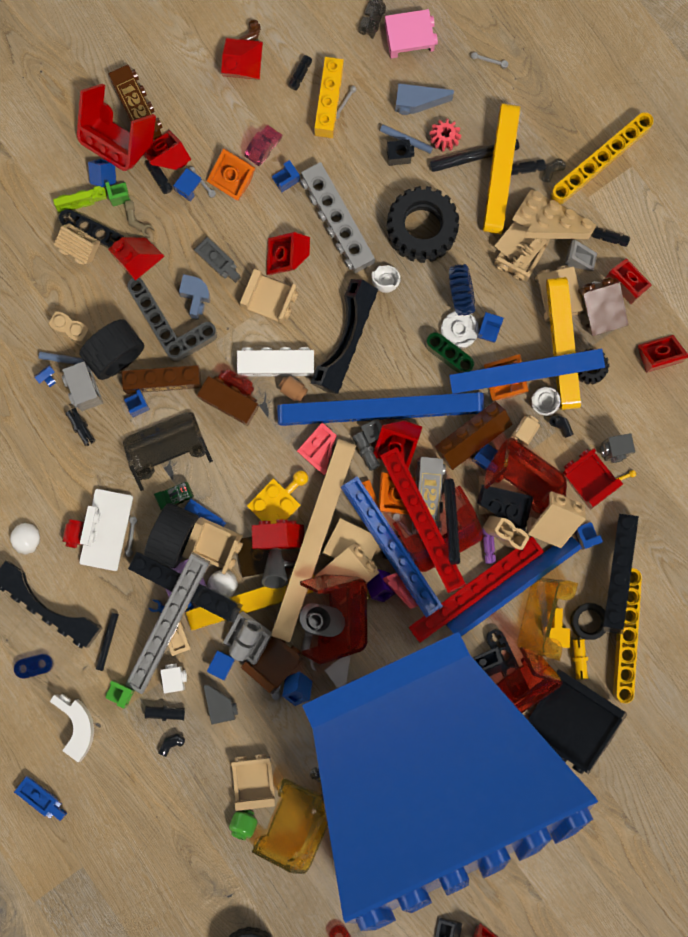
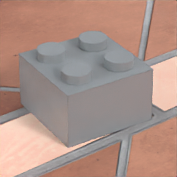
(82, 386)

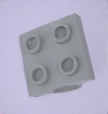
(247, 639)

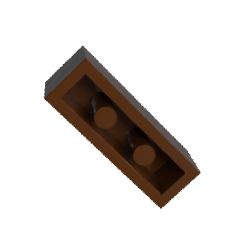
(228, 400)

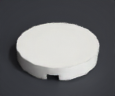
(460, 329)

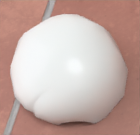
(386, 278)
(546, 401)
(25, 538)
(223, 583)

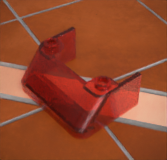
(525, 472)
(468, 531)
(349, 597)
(530, 681)

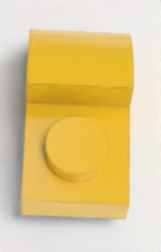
(559, 633)

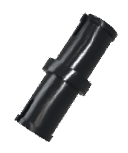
(80, 427)
(164, 713)

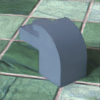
(195, 289)

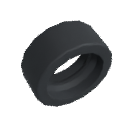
(575, 616)

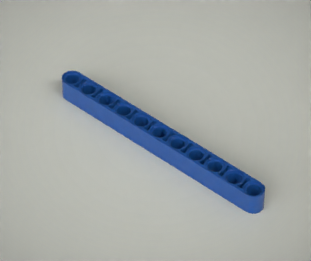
(380, 409)

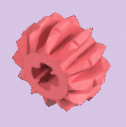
(442, 141)

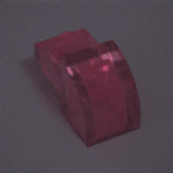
(262, 144)

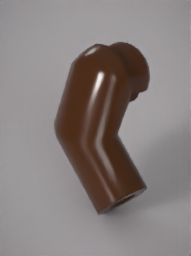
(253, 32)

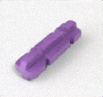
(489, 548)

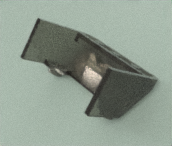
(164, 443)

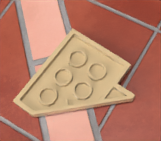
(550, 220)

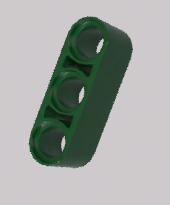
(445, 345)

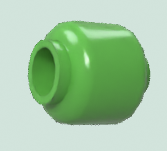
(243, 824)

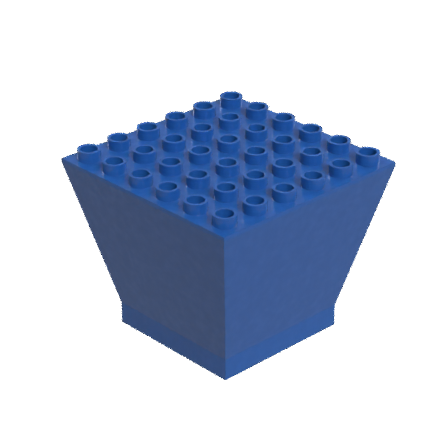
(433, 780)

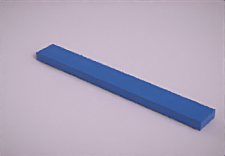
(527, 371)
(391, 546)
(513, 587)

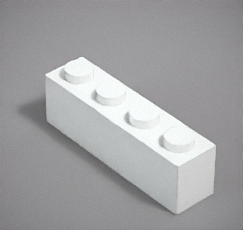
(275, 362)

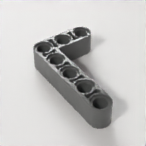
(163, 326)

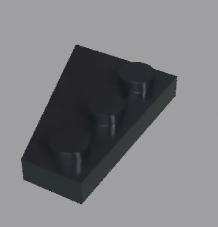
(506, 504)

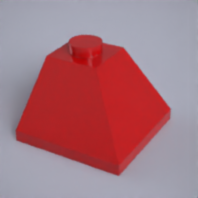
(242, 59)
(167, 152)
(286, 252)
(400, 435)

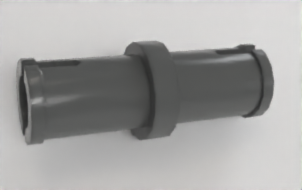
(366, 451)

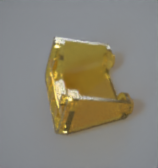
(540, 613)
(295, 828)

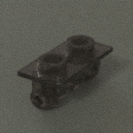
(375, 11)

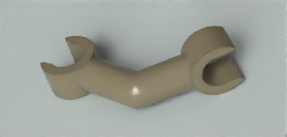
(133, 222)

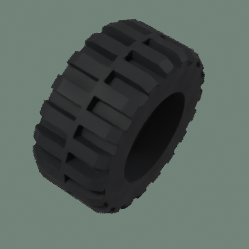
(427, 201)

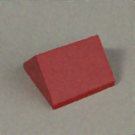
(631, 280)
(662, 353)

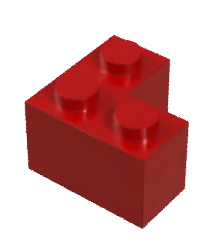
(282, 535)

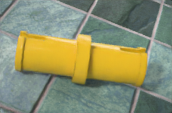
(580, 658)

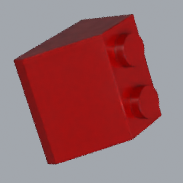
(135, 255)

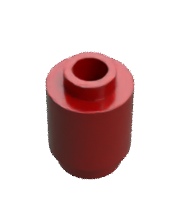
(73, 533)

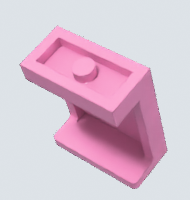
(410, 32)

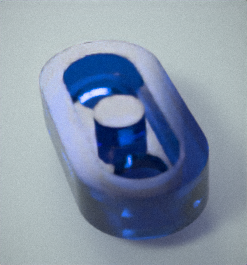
(33, 666)

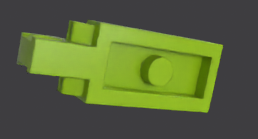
(80, 199)

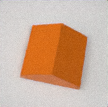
(231, 174)
(508, 390)
(389, 497)

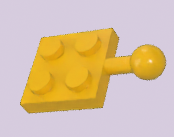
(276, 502)

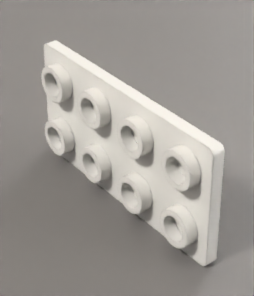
(105, 529)

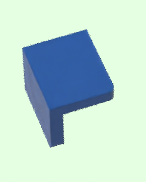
(101, 172)
(287, 177)
(187, 184)
(490, 327)
(137, 404)
(485, 456)
(587, 536)
(221, 665)
(297, 688)

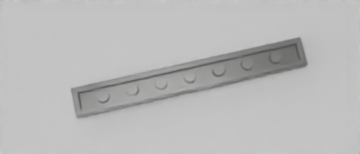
(167, 623)

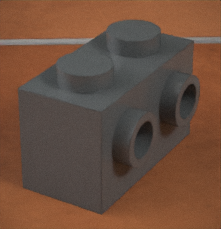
(617, 448)

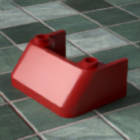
(108, 139)

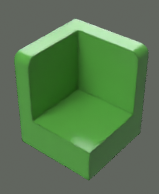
(117, 193)
(119, 694)

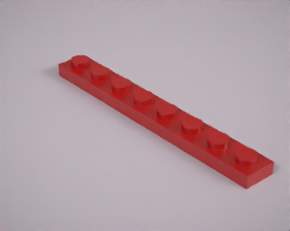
(422, 519)
(476, 589)

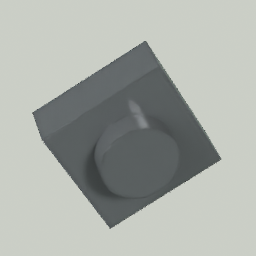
(372, 430)

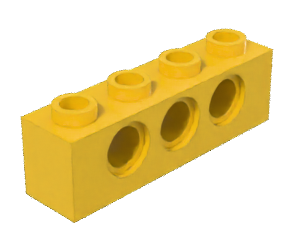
(329, 97)

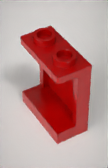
(591, 478)

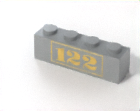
(429, 482)

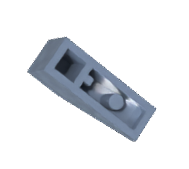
(415, 98)

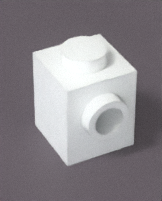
(173, 678)

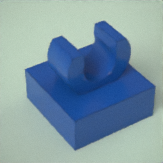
(45, 375)

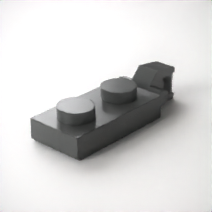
(217, 259)

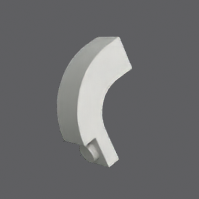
(82, 726)

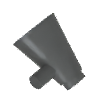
(274, 572)

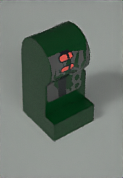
(174, 495)

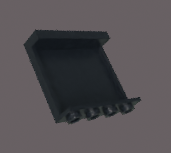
(577, 722)

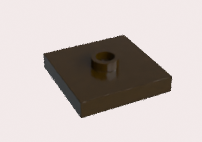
(252, 560)

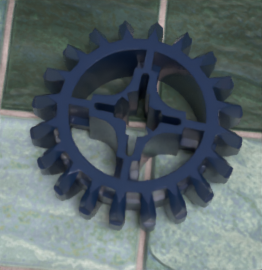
(462, 289)

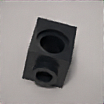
(394, 158)

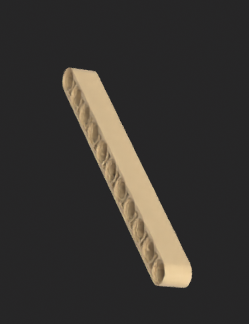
(313, 540)

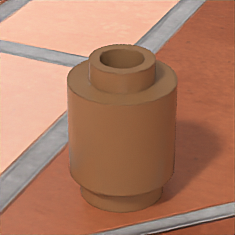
(293, 388)

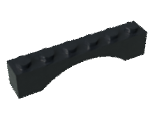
(358, 301)
(620, 574)
(203, 596)
(80, 628)

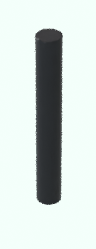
(107, 641)

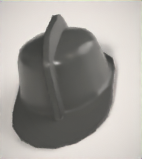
(321, 620)

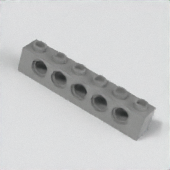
(318, 175)

